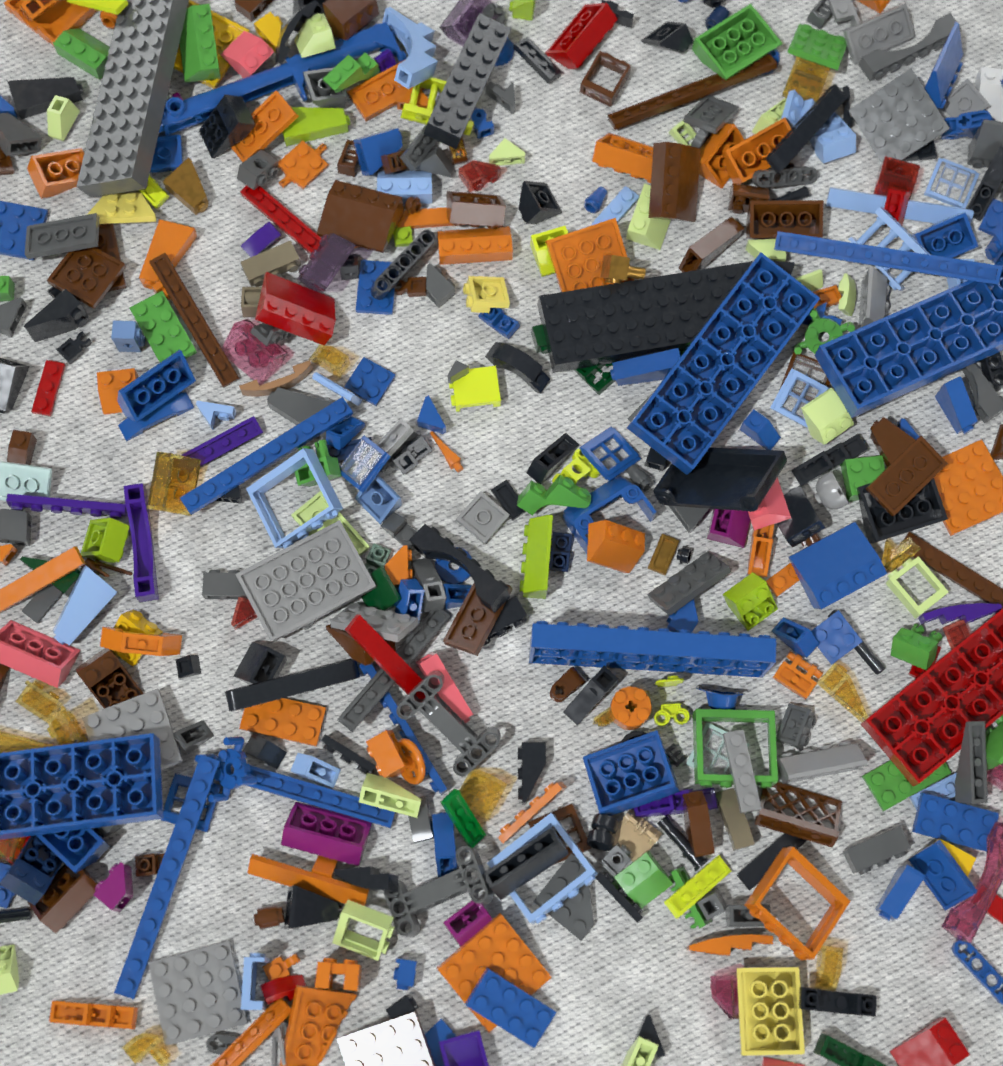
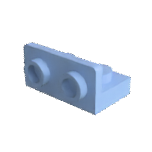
(795, 107)

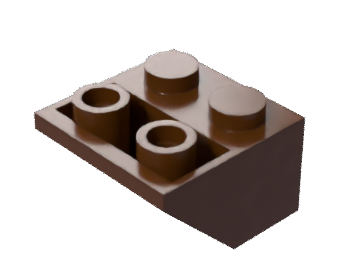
(742, 195)

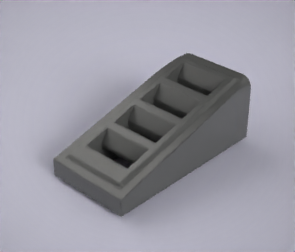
(817, 19)

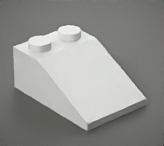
(990, 87)

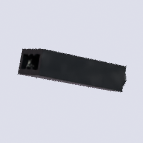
(35, 95)

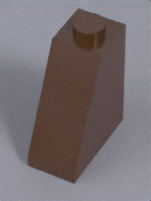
(889, 440)
(698, 823)

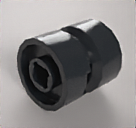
(601, 835)

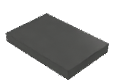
(711, 114)

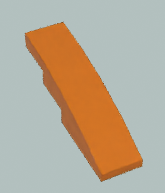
(723, 945)
(93, 1014)

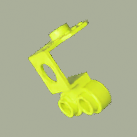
(582, 465)
(670, 710)

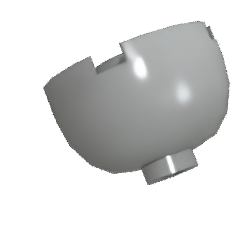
(830, 492)

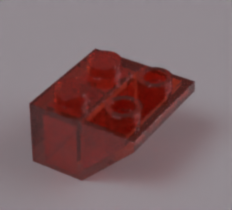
(896, 175)

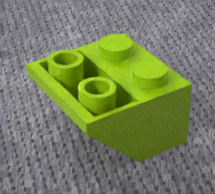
(750, 600)

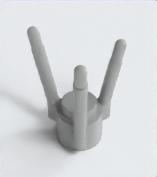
(278, 1035)

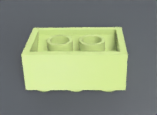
(645, 229)

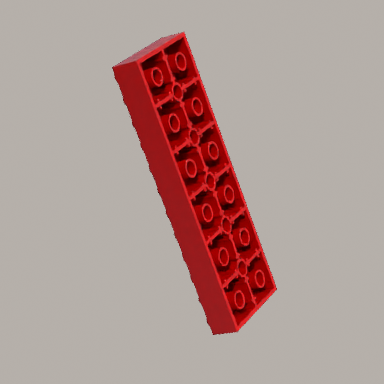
(929, 716)

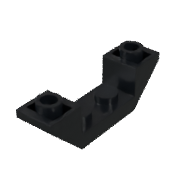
(837, 1002)

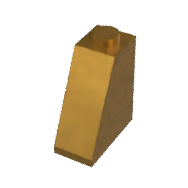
(187, 188)

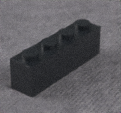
(525, 863)

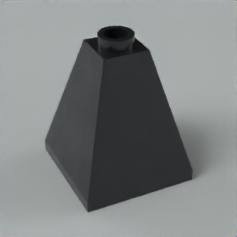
(308, 908)

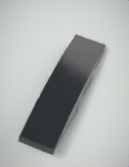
(829, 460)
(756, 869)

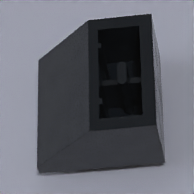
(260, 664)

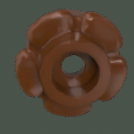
(413, 205)

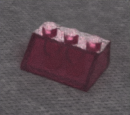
(251, 354)

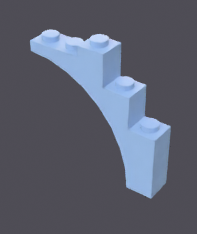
(419, 47)

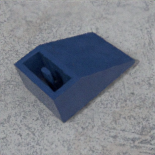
(32, 871)

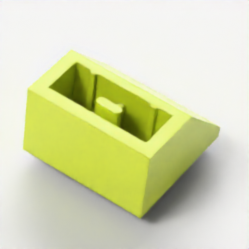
(540, 250)

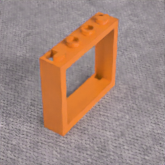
(819, 882)

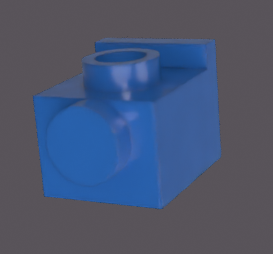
(405, 974)

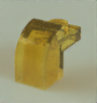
(145, 1044)

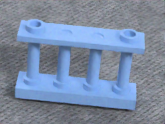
(896, 231)

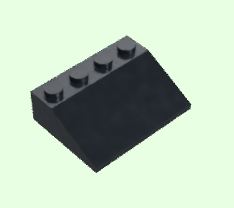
(919, 512)

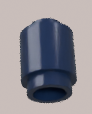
(717, 15)

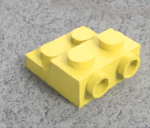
(485, 293)

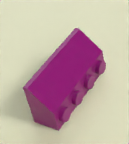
(326, 833)

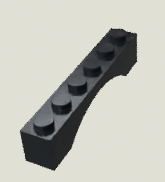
(433, 546)

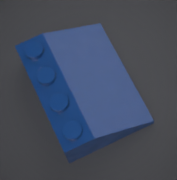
(945, 68)
(837, 566)
(630, 774)

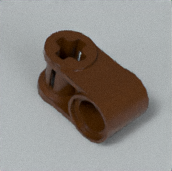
(568, 683)

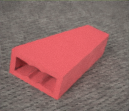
(449, 692)

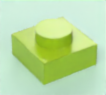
(402, 236)

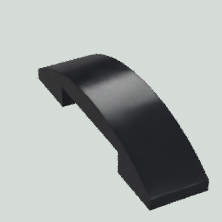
(282, 50)

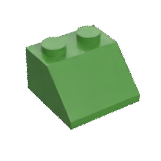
(644, 879)

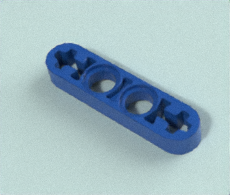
(980, 975)

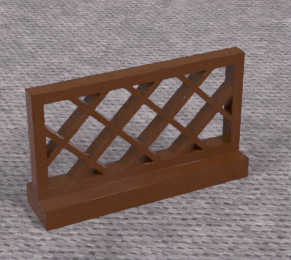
(796, 824)

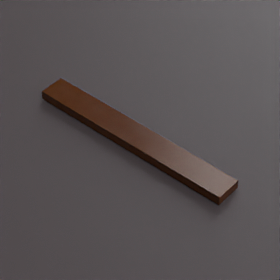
(194, 320)

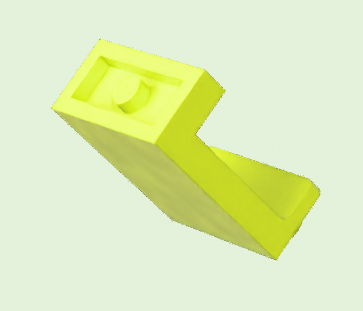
(476, 389)

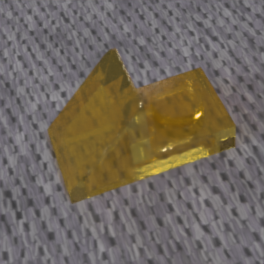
(895, 556)

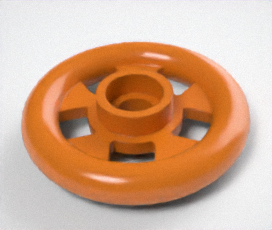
(415, 762)

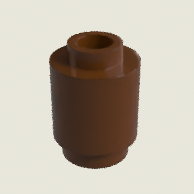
(269, 917)

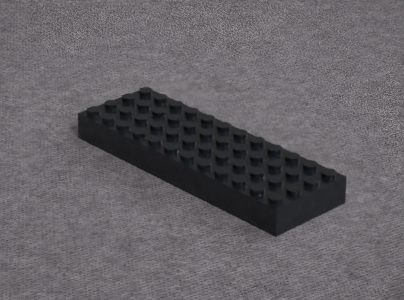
(632, 317)

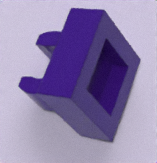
(385, 60)

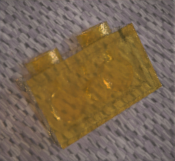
(38, 701)

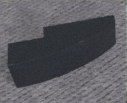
(369, 878)

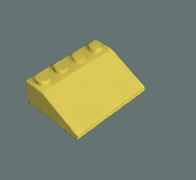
(770, 1011)

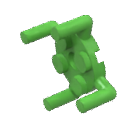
(821, 325)

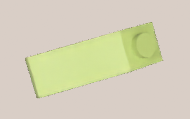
(388, 795)

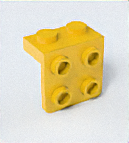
(135, 622)

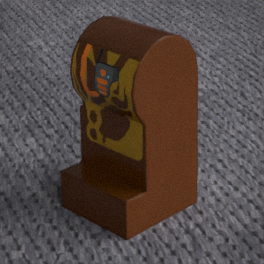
(458, 155)

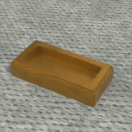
(663, 554)

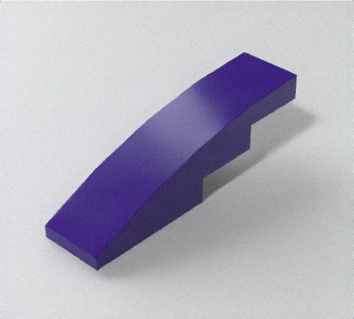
(964, 612)
(674, 804)

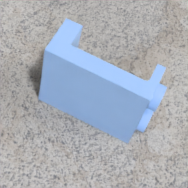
(249, 982)

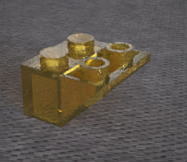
(806, 79)

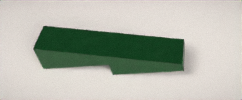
(841, 1053)

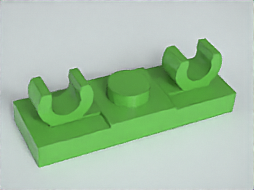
(681, 877)

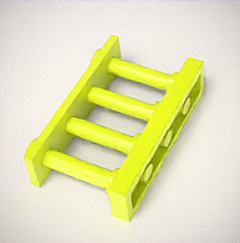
(422, 115)

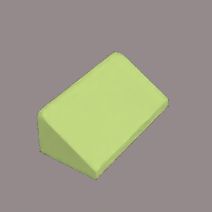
(812, 280)

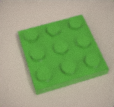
(818, 46)

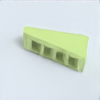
(687, 130)

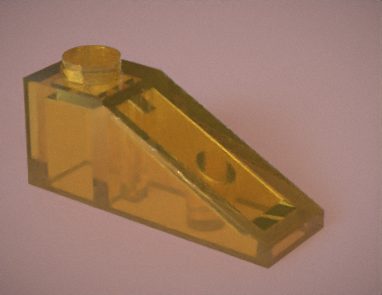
(841, 688)

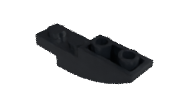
(988, 186)

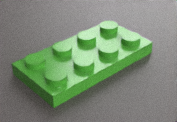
(162, 327)
(891, 786)

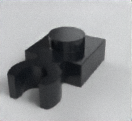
(72, 349)

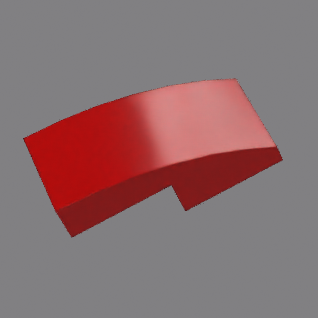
(281, 987)

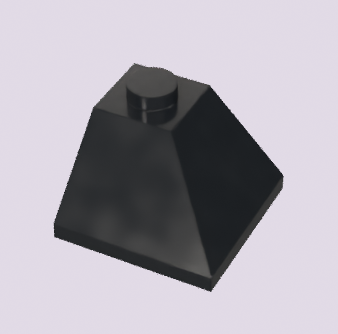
(670, 36)
(537, 202)

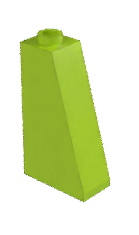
(316, 124)

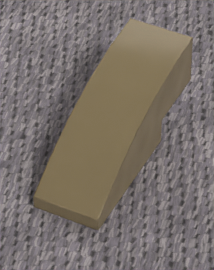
(734, 822)

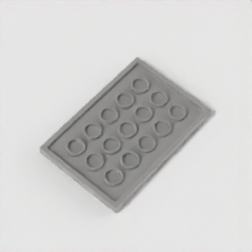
(305, 581)

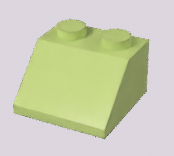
(314, 36)
(826, 417)

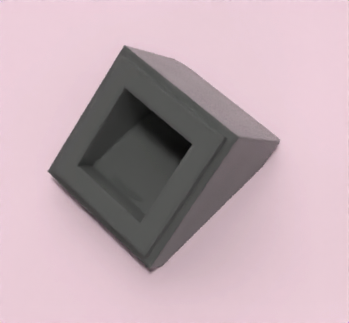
(457, 371)

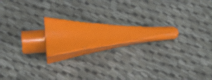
(452, 459)

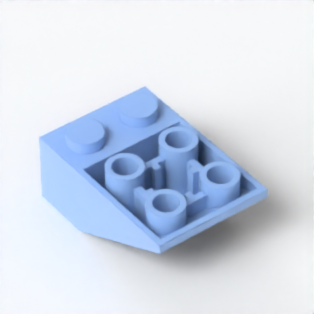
(833, 140)

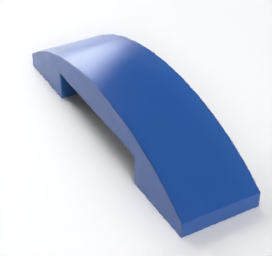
(176, 405)

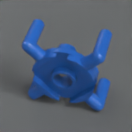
(231, 757)

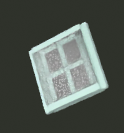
(714, 752)

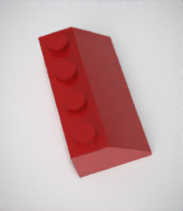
(582, 35)

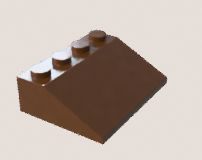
(674, 182)
(361, 215)

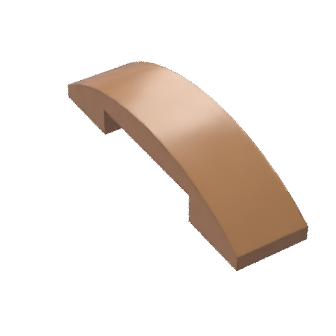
(300, 370)

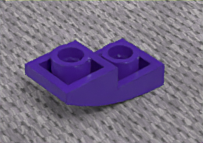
(261, 239)

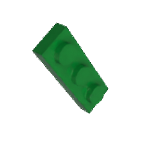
(463, 818)

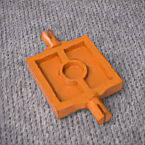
(302, 165)

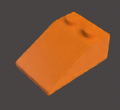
(55, 171)

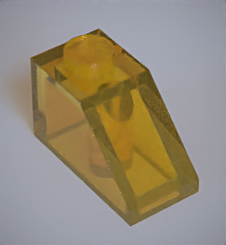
(330, 360)
(828, 968)

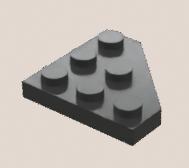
(576, 912)

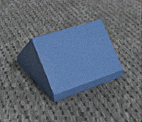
(379, 499)

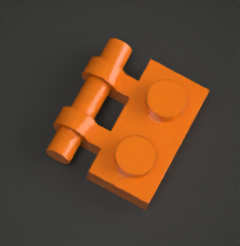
(794, 679)

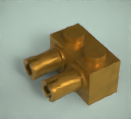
(618, 269)

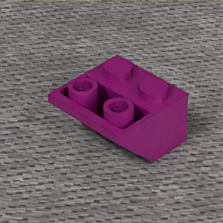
(729, 527)
(117, 888)
(467, 922)

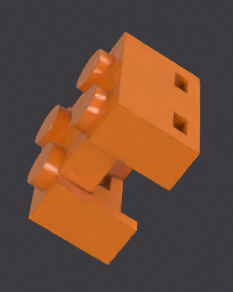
(329, 966)

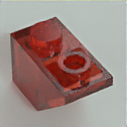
(477, 174)

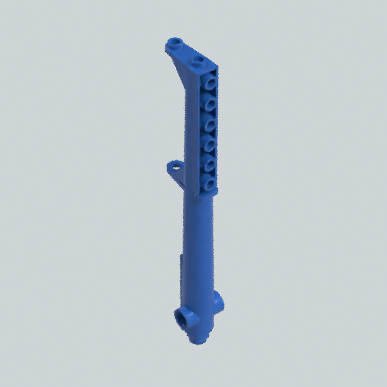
(196, 109)

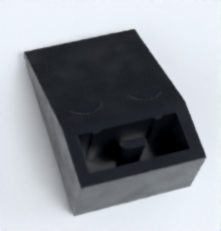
(226, 125)

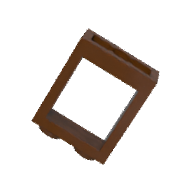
(598, 92)

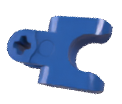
(965, 124)

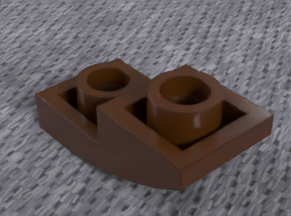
(148, 864)

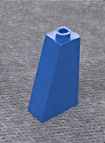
(644, 368)

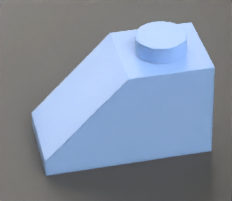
(315, 770)

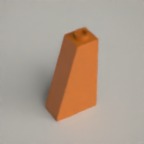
(169, 239)

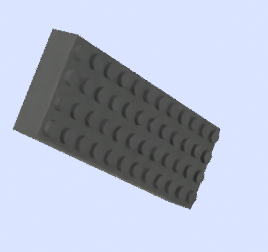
(132, 97)

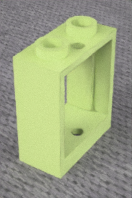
(904, 597)
(360, 943)

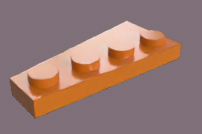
(536, 804)

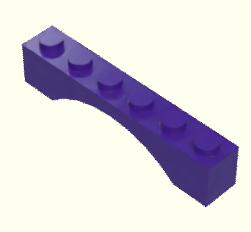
(143, 552)

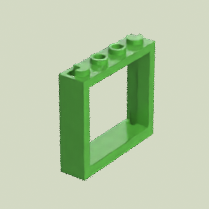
(720, 715)

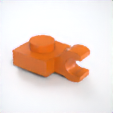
(279, 968)

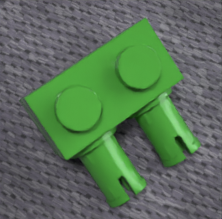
(330, 465)
(915, 648)

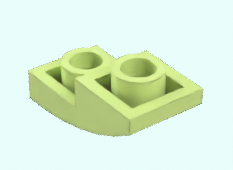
(848, 289)

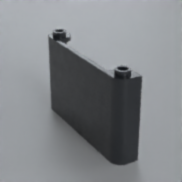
(723, 480)

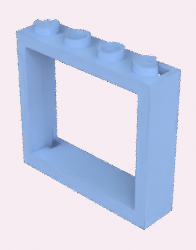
(257, 490)
(569, 891)

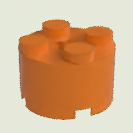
(636, 698)

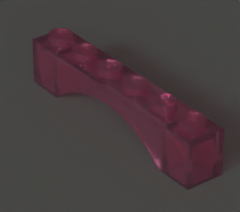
(967, 917)

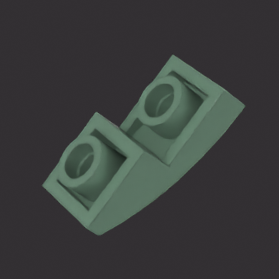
(377, 557)

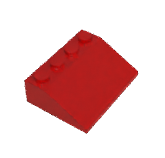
(296, 309)

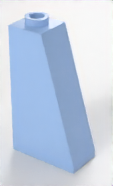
(82, 606)

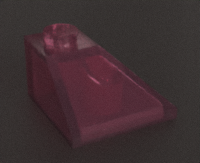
(725, 994)

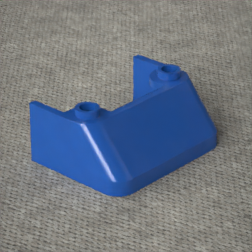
(579, 518)

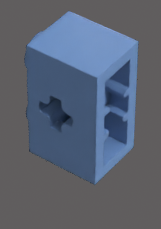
(127, 336)

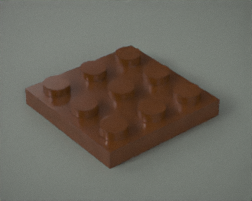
(87, 274)

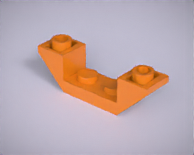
(140, 643)

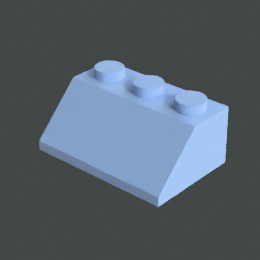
(406, 184)

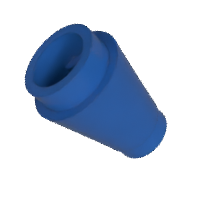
(595, 200)

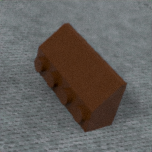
(788, 216)

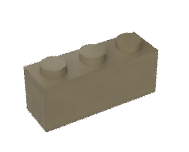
(275, 261)

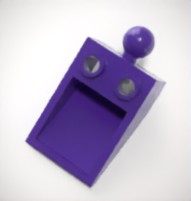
(464, 1050)

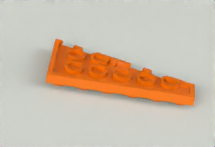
(314, 1024)

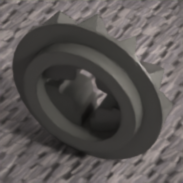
(493, 9)

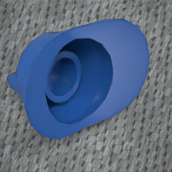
(721, 700)

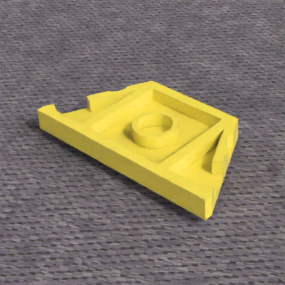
(123, 209)

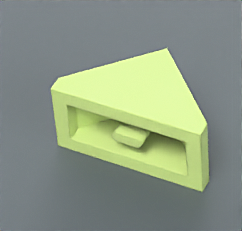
(507, 154)

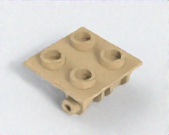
(636, 834)

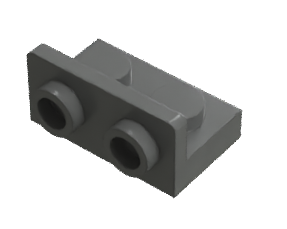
(268, 334)
(796, 726)

